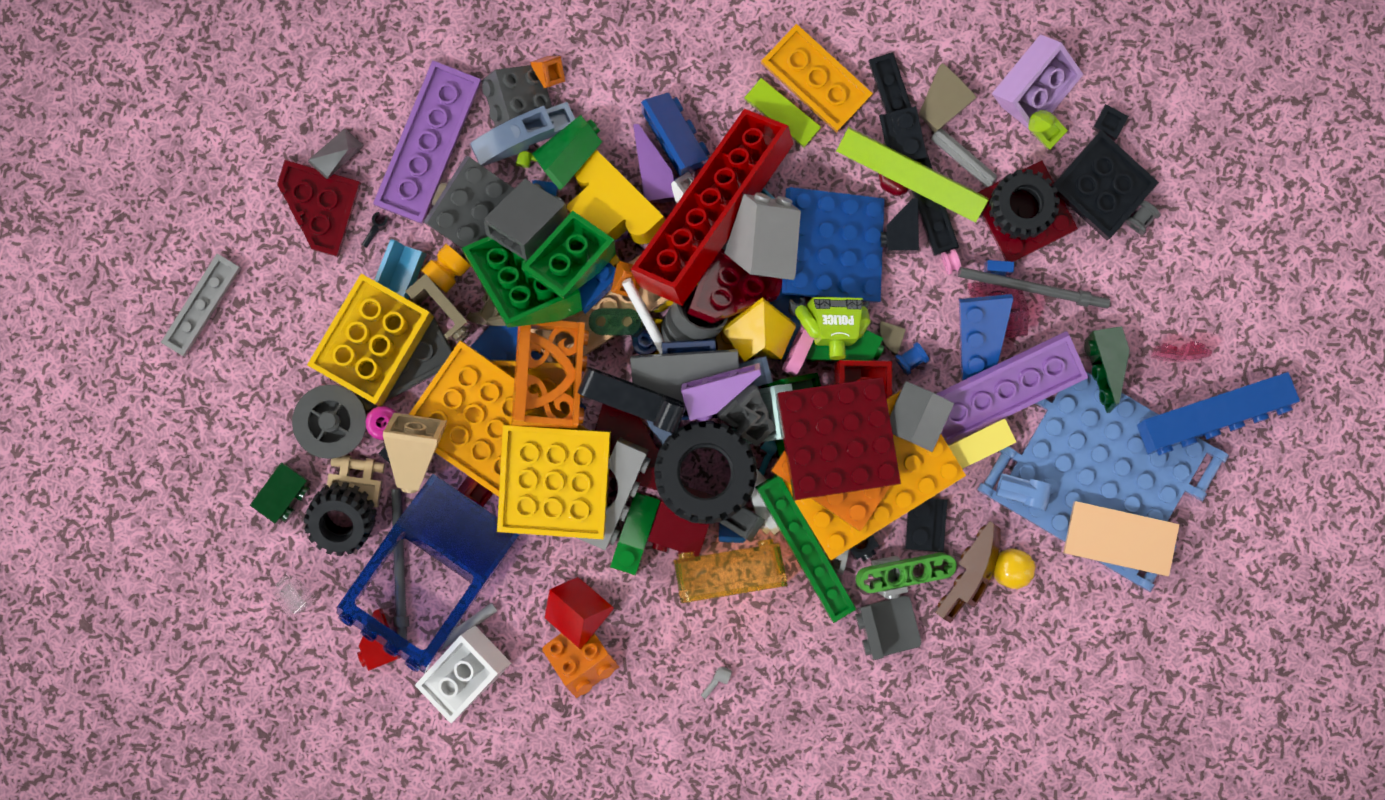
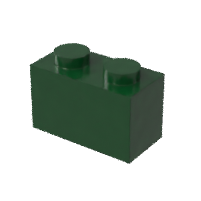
(281, 494)

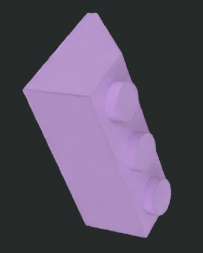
(1038, 80)

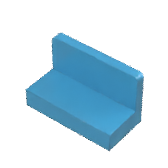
(399, 267)

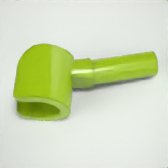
(524, 159)

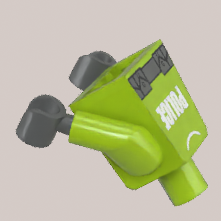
(833, 321)

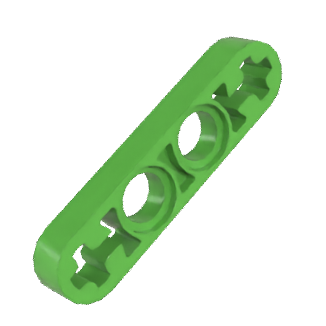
(906, 572)

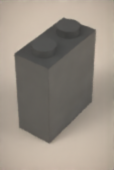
(525, 219)

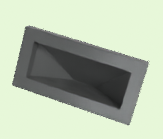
(335, 153)

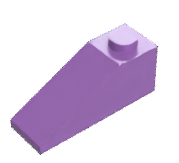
(654, 171)
(712, 393)

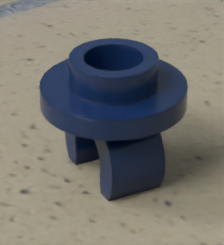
(644, 344)

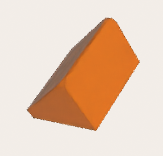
(549, 70)
(622, 272)

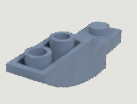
(521, 132)

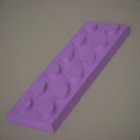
(427, 142)
(1012, 386)

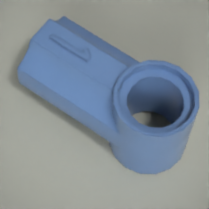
(1029, 492)

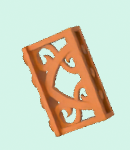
(524, 400)

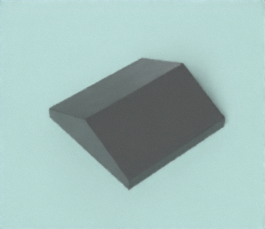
(919, 416)

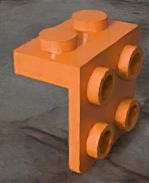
(579, 667)

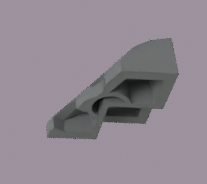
(748, 415)

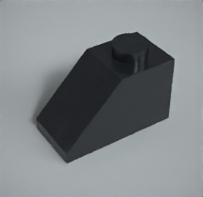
(902, 231)

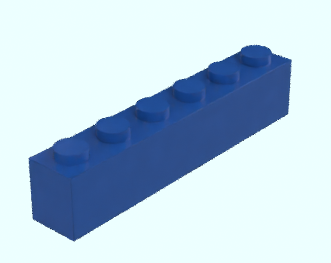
(1218, 413)

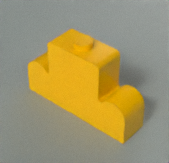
(613, 202)

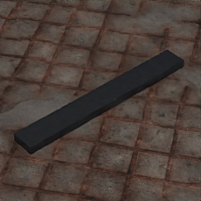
(894, 98)

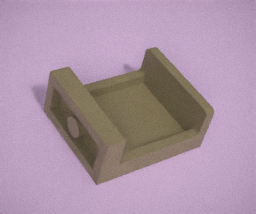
(423, 289)

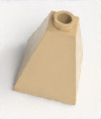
(411, 447)

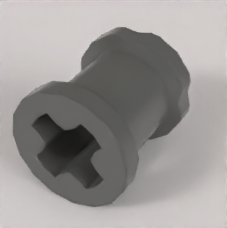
(1143, 217)

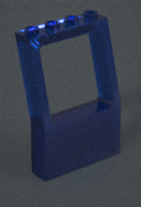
(453, 533)

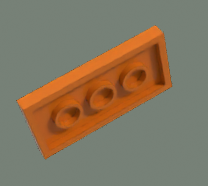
(851, 507)

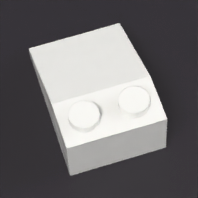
(462, 673)

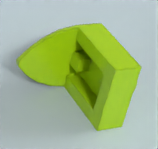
(1046, 128)

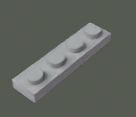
(200, 305)

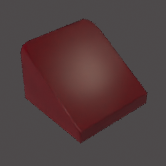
(475, 491)

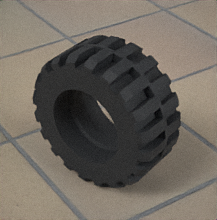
(713, 436)

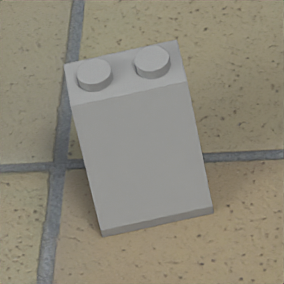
(765, 236)

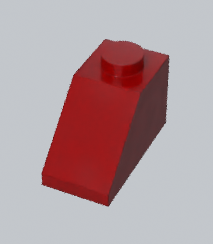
(372, 653)

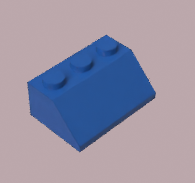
(675, 133)

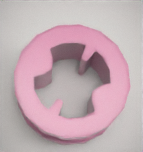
(951, 261)

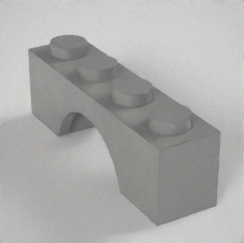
(626, 464)

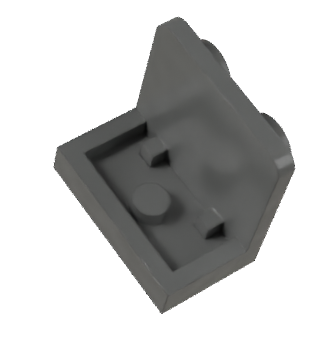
(513, 93)
(888, 627)

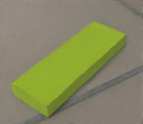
(777, 107)

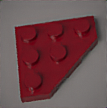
(319, 204)
(730, 290)
(631, 429)

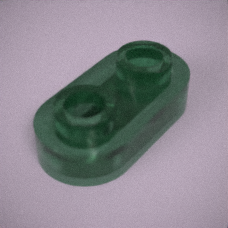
(615, 322)

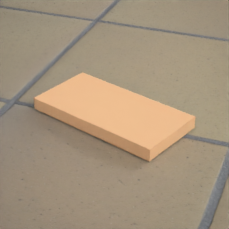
(1121, 538)

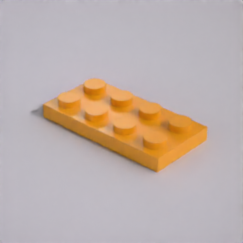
(816, 78)

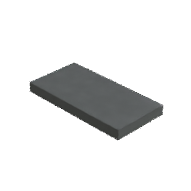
(422, 365)
(669, 371)

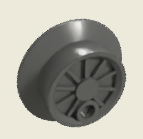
(329, 421)

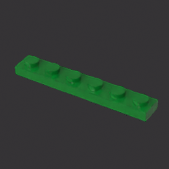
(805, 548)

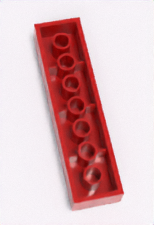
(709, 207)

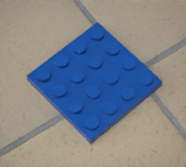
(837, 245)

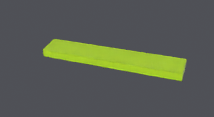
(912, 174)

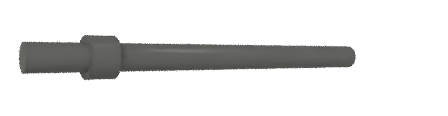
(1082, 297)
(401, 621)

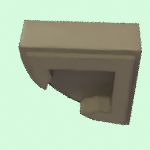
(892, 336)

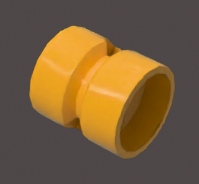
(446, 268)

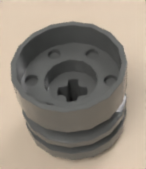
(681, 326)

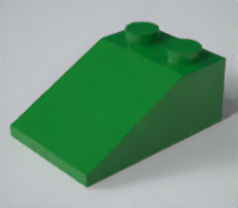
(570, 256)

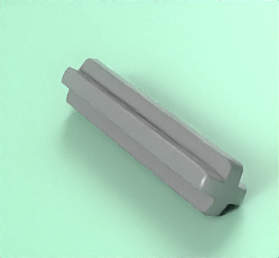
(964, 158)

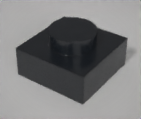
(1110, 122)

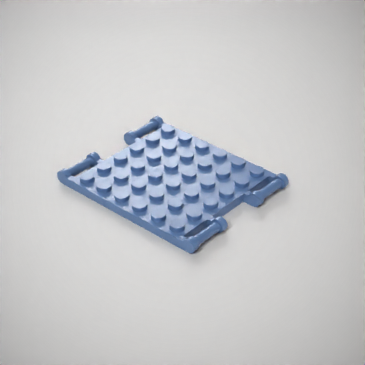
(1101, 463)

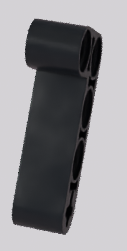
(632, 398)

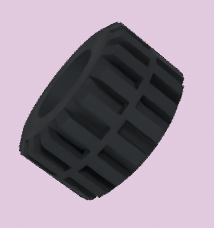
(1039, 189)
(334, 537)

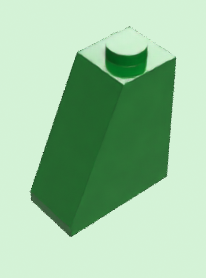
(568, 150)
(864, 349)

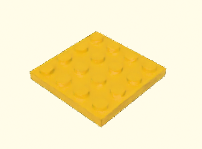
(553, 481)

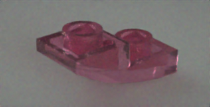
(1188, 352)

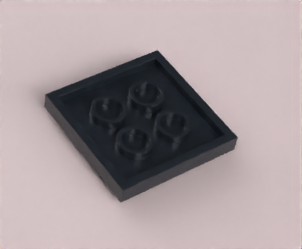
(1104, 185)

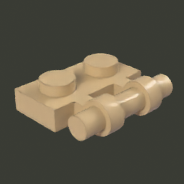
(366, 484)

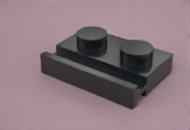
(904, 133)
(927, 526)

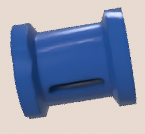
(912, 358)

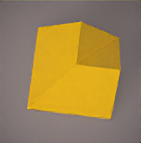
(760, 331)

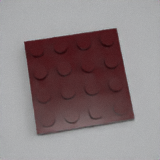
(838, 438)

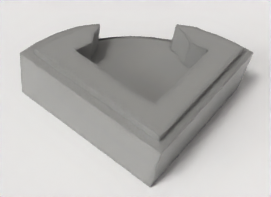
(840, 562)

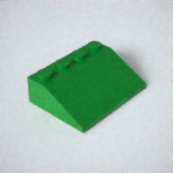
(514, 292)

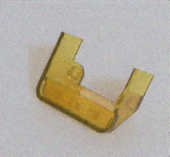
(730, 572)

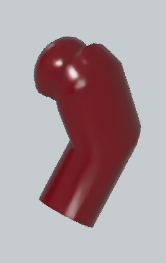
(891, 186)

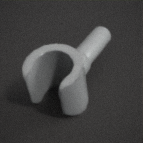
(722, 675)

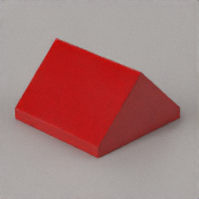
(576, 610)

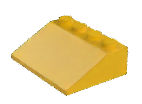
(370, 340)

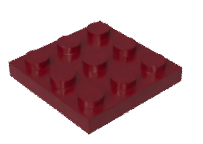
(1026, 206)

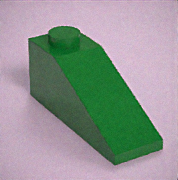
(635, 534)

